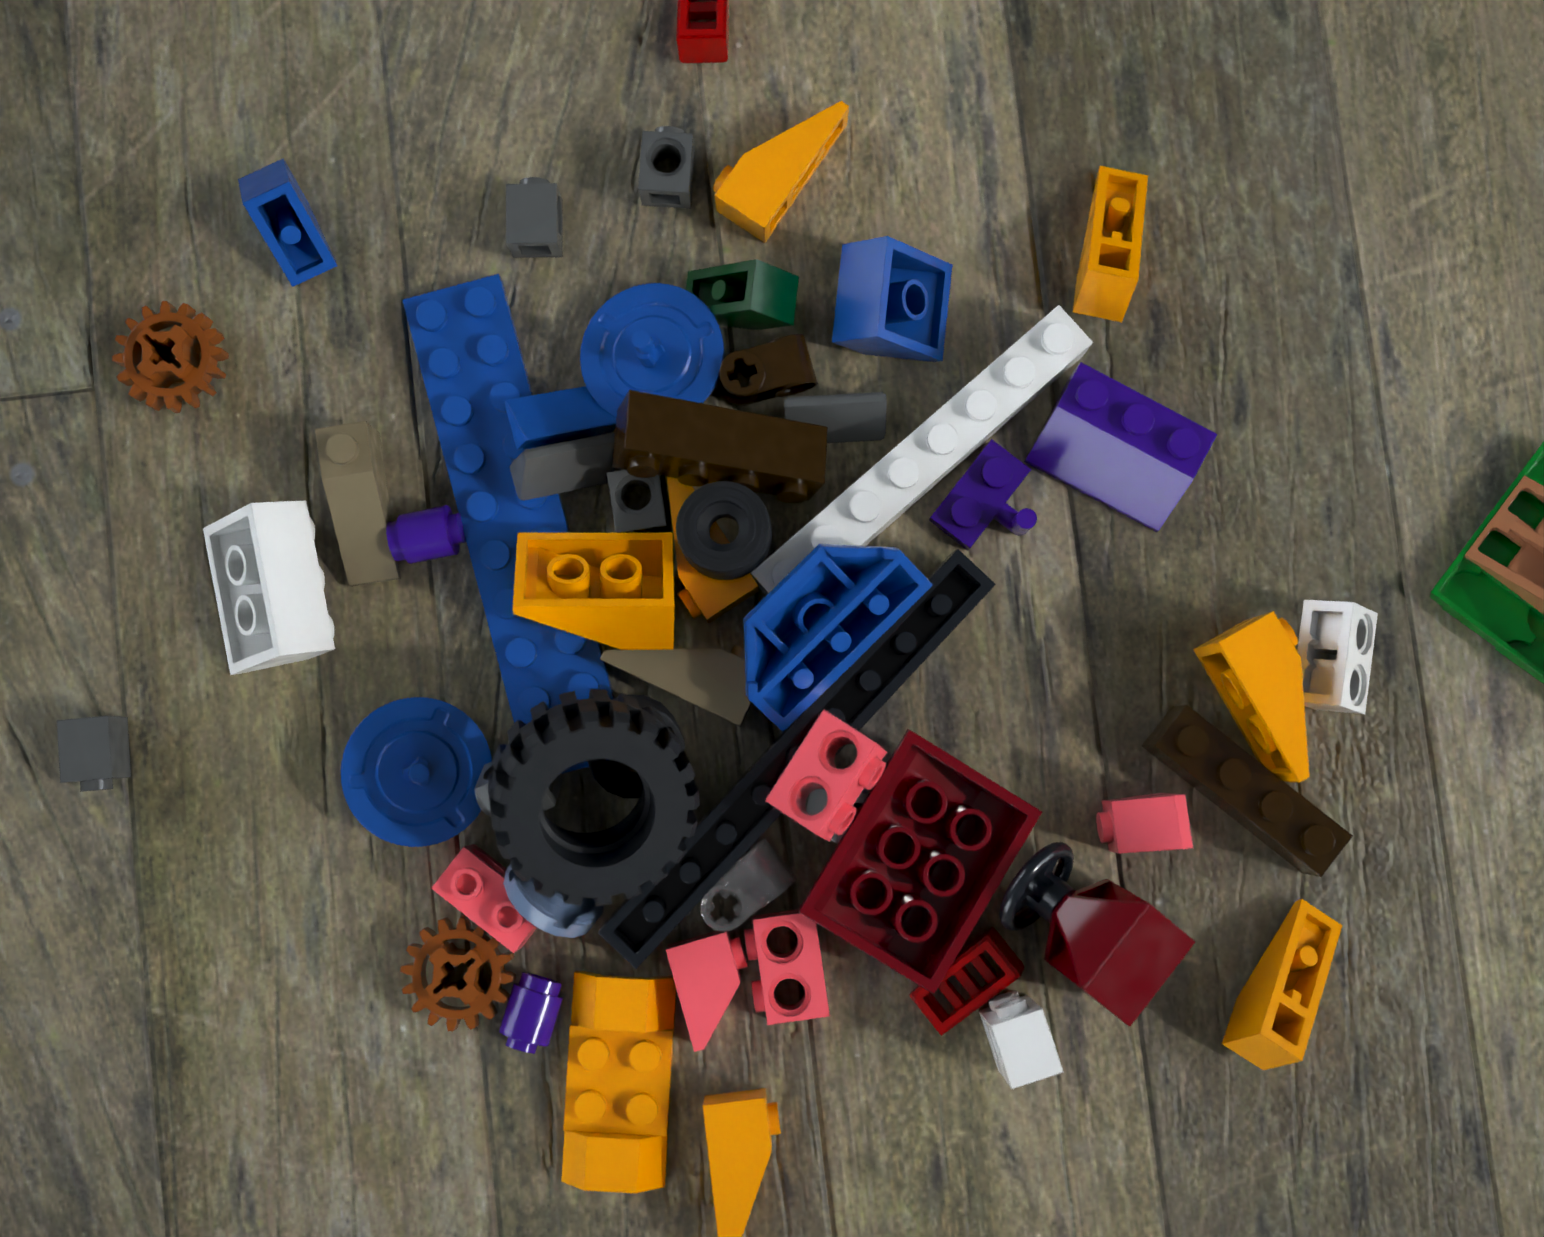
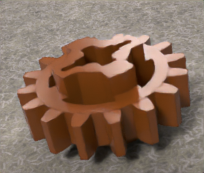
(186, 340)
(471, 989)

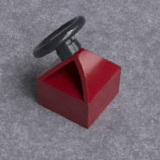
(1097, 935)

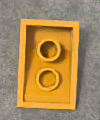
(599, 586)
(1263, 690)

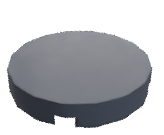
(550, 913)

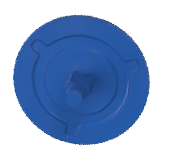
(651, 343)
(414, 771)

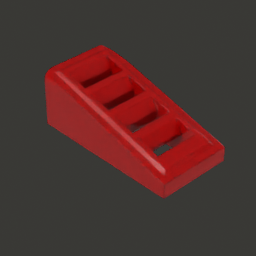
(703, 40)
(1003, 956)

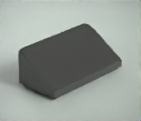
(846, 415)
(563, 467)

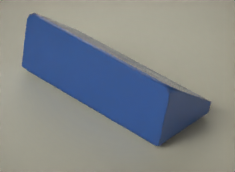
(557, 417)

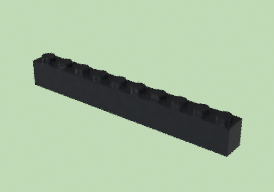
(742, 811)

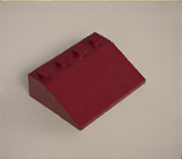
(920, 861)

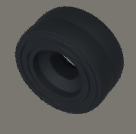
(719, 501)

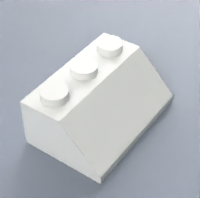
(268, 586)

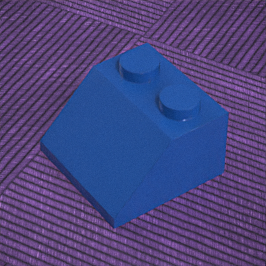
(892, 300)

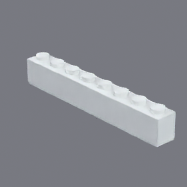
(936, 444)

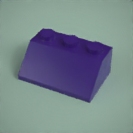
(1120, 447)

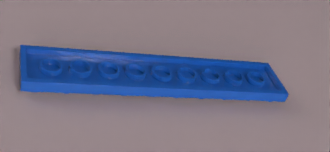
(469, 370)

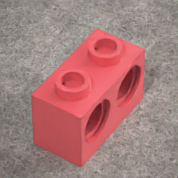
(815, 769)
(477, 890)
(800, 963)

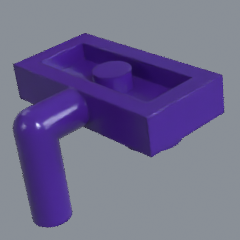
(983, 496)

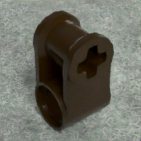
(774, 370)

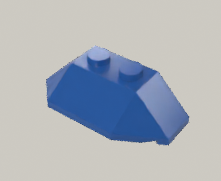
(822, 623)

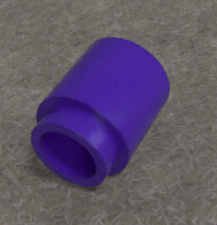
(425, 535)
(531, 1012)

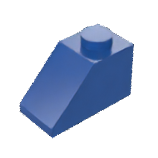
(286, 222)

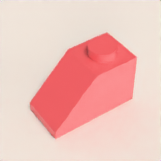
(1145, 823)
(706, 980)

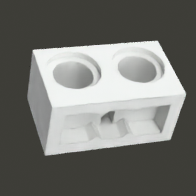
(1336, 655)
(1020, 1039)

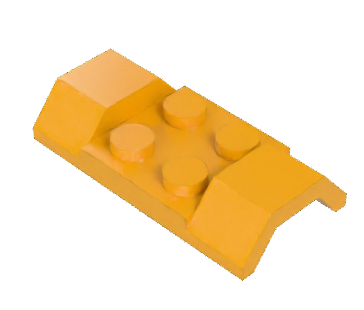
(618, 1083)

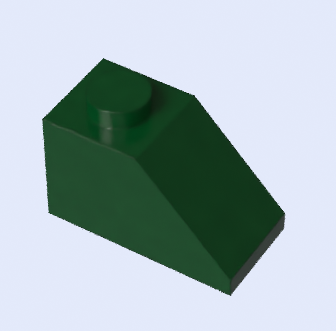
(747, 294)

